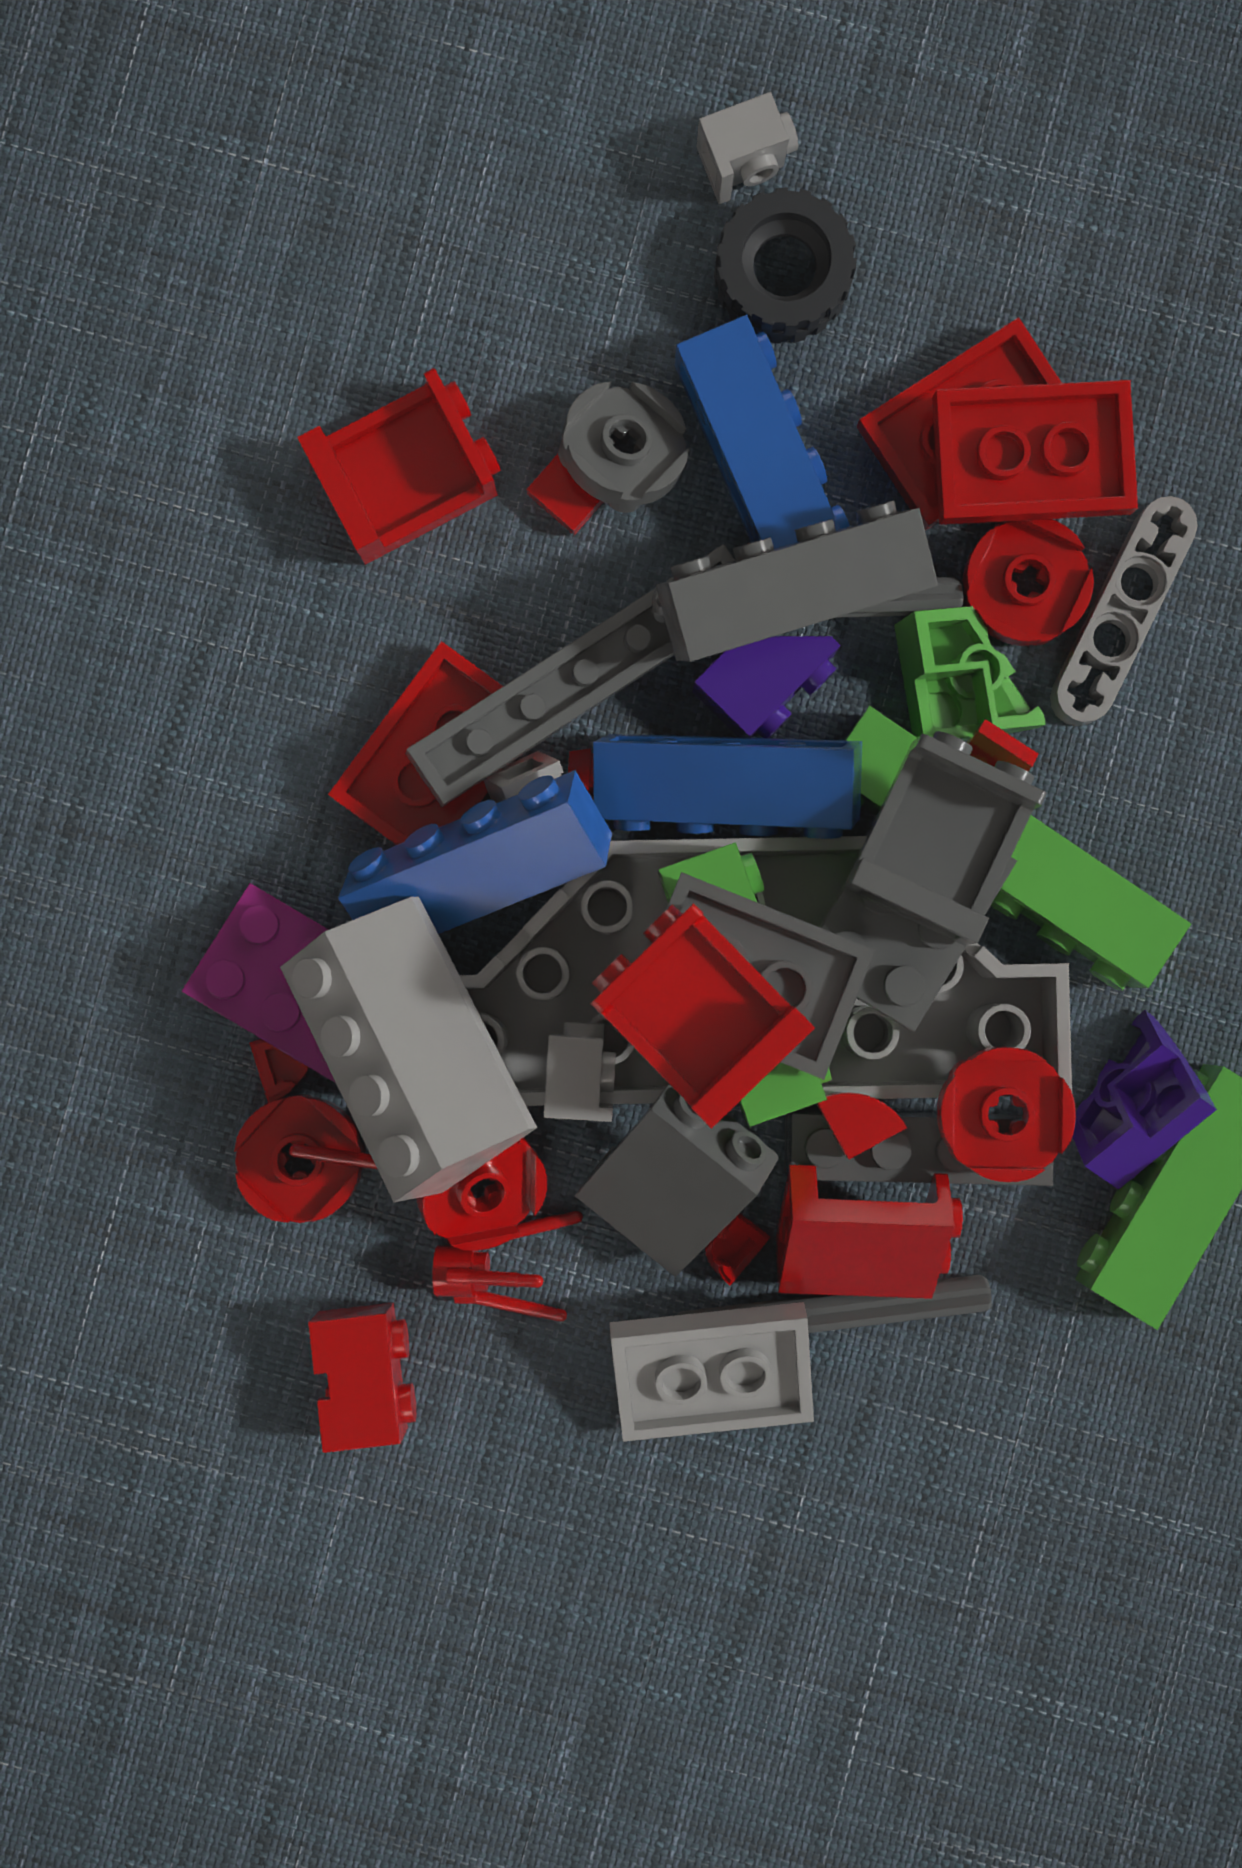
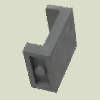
(944, 837)
(677, 1180)

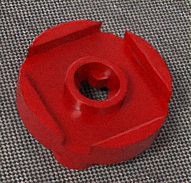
(1061, 570)
(1031, 1142)
(262, 1159)
(493, 1218)

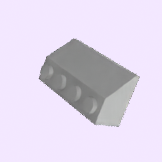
(407, 1049)

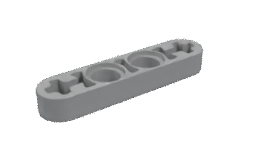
(1126, 613)

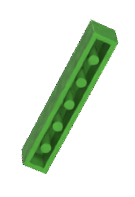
(1052, 883)

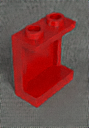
(403, 468)
(699, 1013)
(863, 1243)

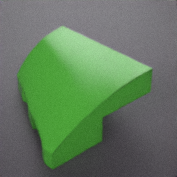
(958, 676)

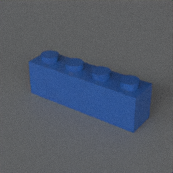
(754, 432)
(728, 782)
(486, 856)

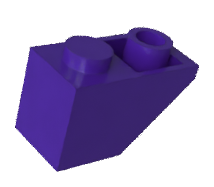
(757, 680)

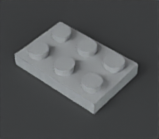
(712, 1371)

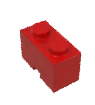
(365, 1389)

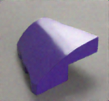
(1139, 1106)

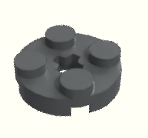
(619, 477)

